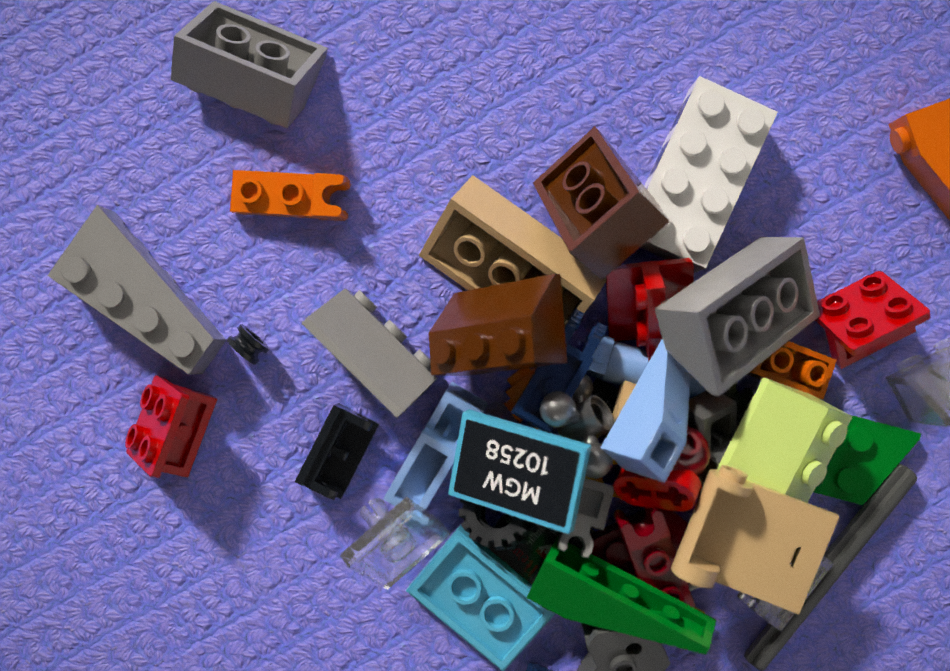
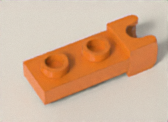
(287, 194)

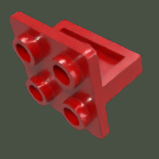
(636, 291)
(868, 317)
(169, 428)

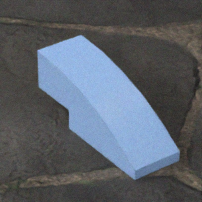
(434, 449)

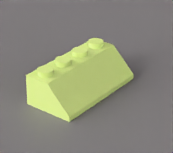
(786, 439)

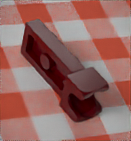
(653, 552)

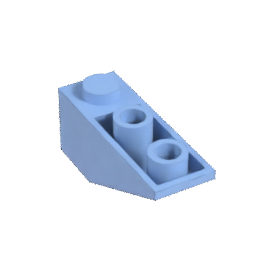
(653, 420)

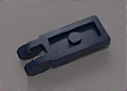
(558, 377)

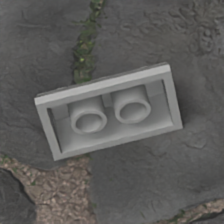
(247, 63)
(371, 350)

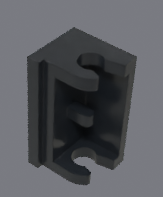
(337, 452)

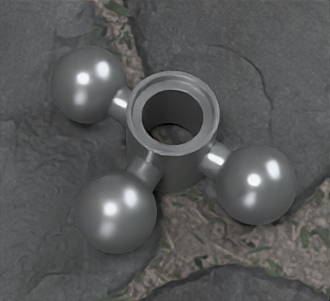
(581, 420)

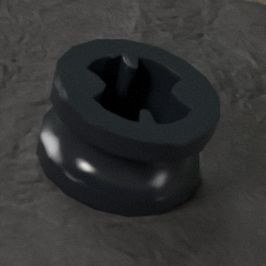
(248, 344)

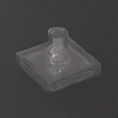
(394, 541)

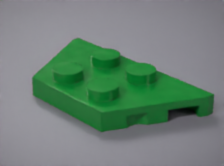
(865, 459)

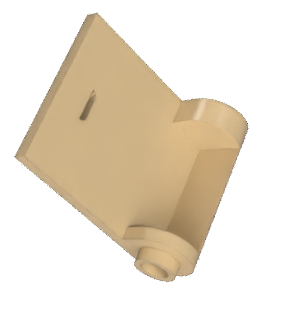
(750, 537)

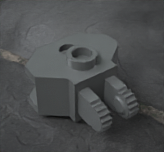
(621, 652)

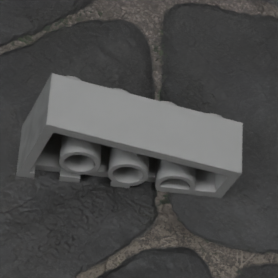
(128, 286)

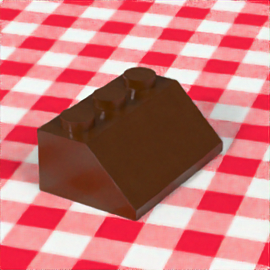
(500, 329)

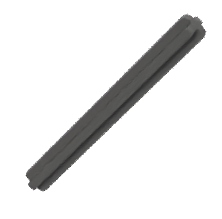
(841, 554)

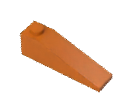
(924, 147)

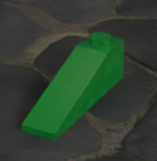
(616, 601)

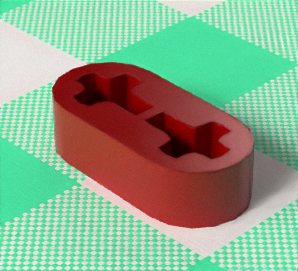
(676, 494)

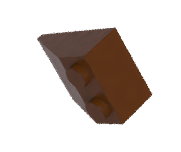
(599, 204)

